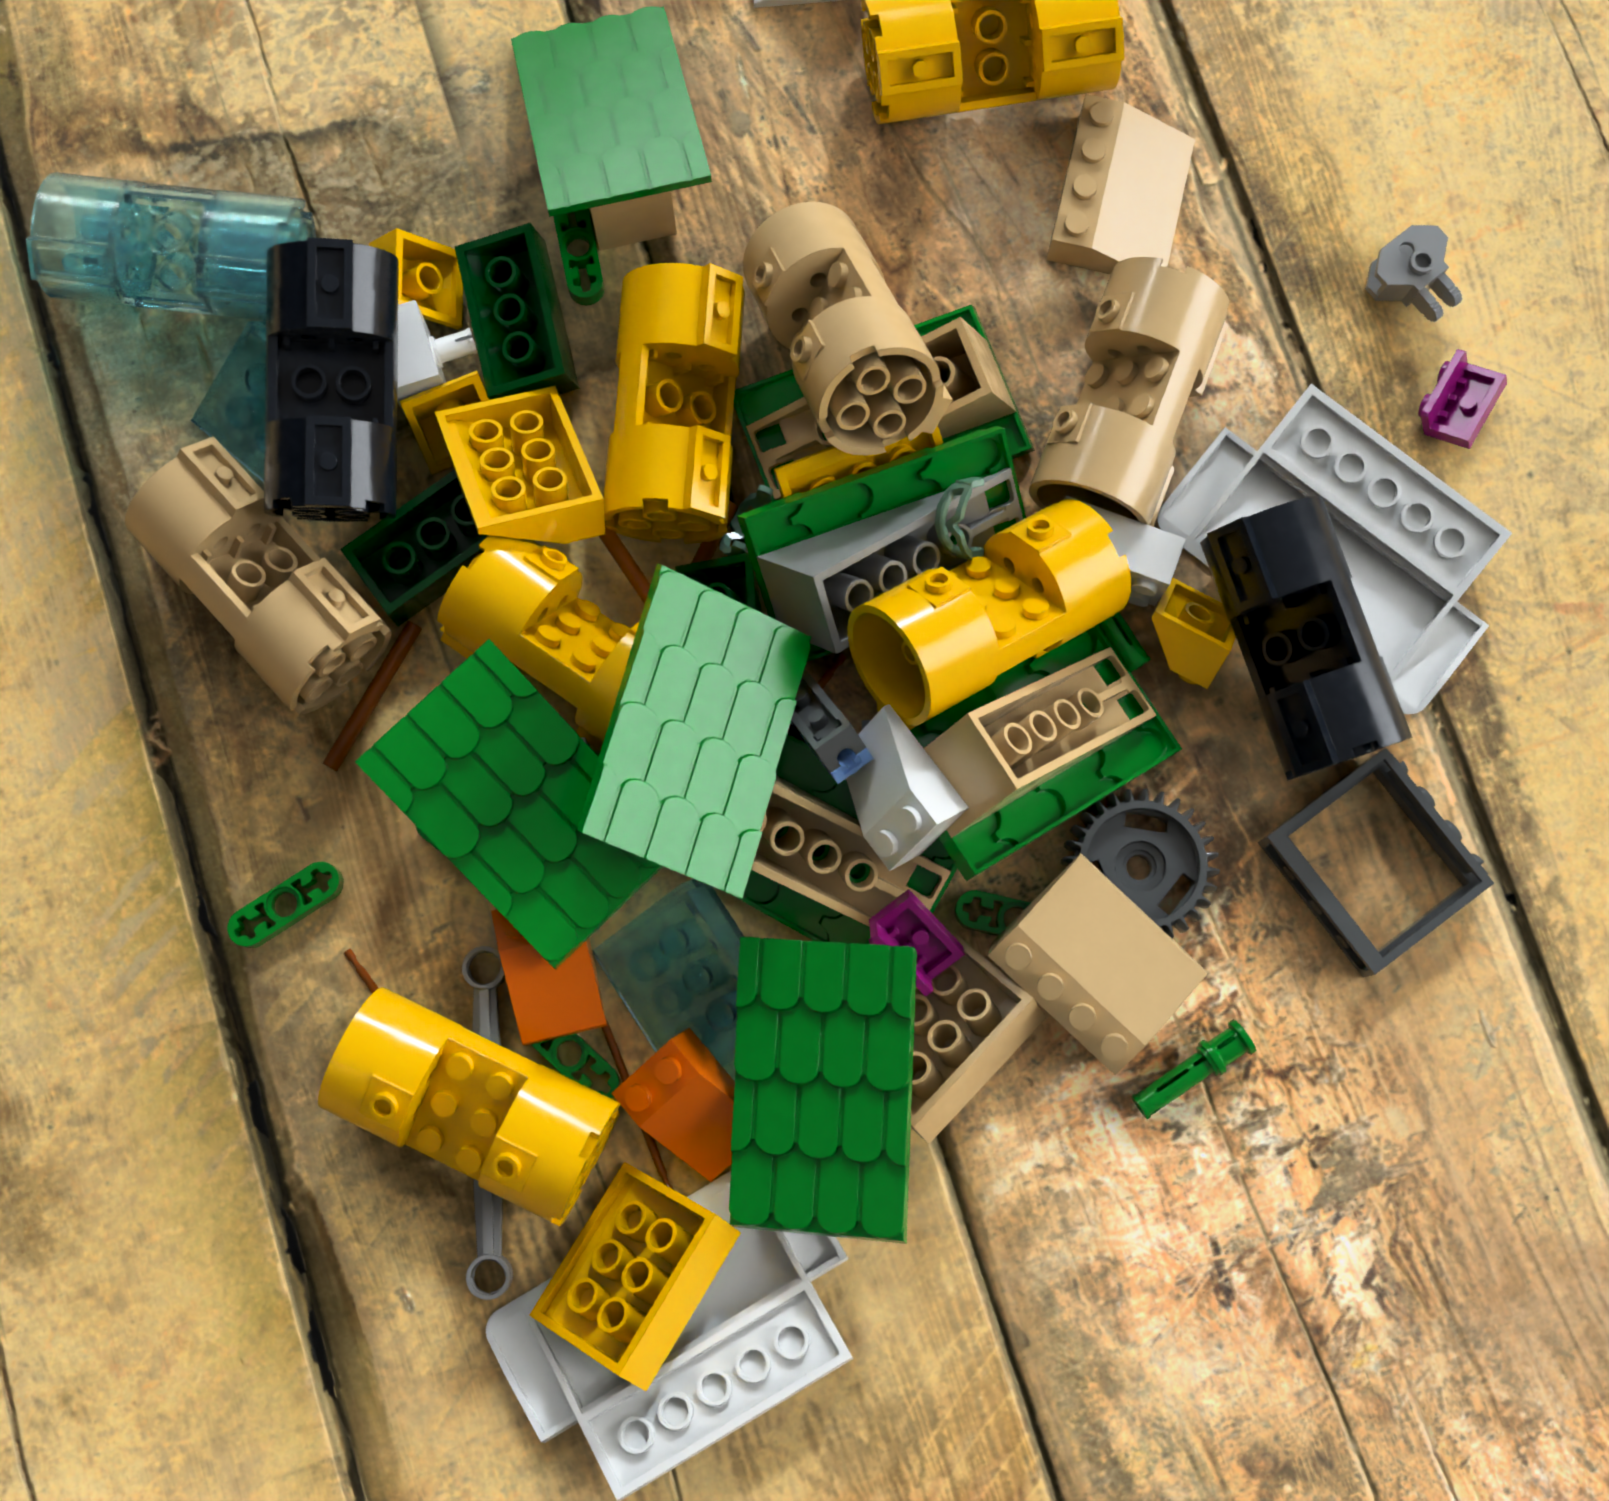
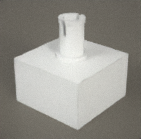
(422, 355)

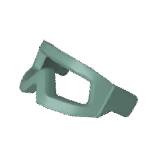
(964, 488)
(756, 500)

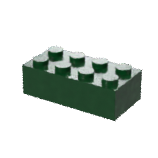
(419, 552)

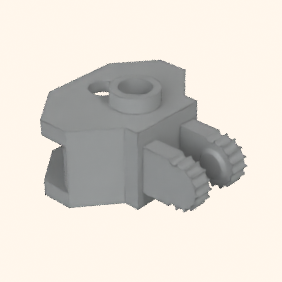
(1410, 268)

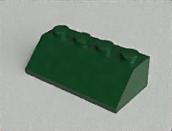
(516, 313)

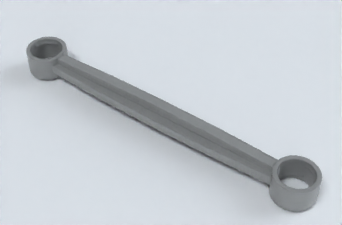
(487, 1205)

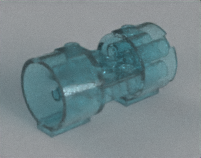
(159, 244)

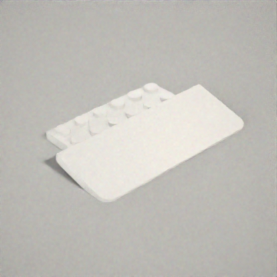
(1399, 527)
(740, 1355)

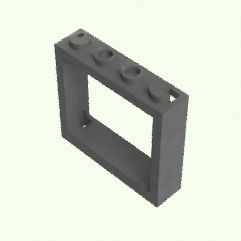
(1439, 833)

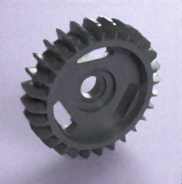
(1168, 854)

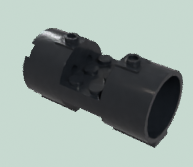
(331, 381)
(1304, 636)

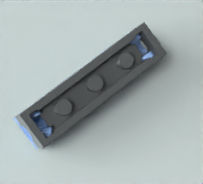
(827, 731)

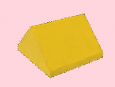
(421, 416)

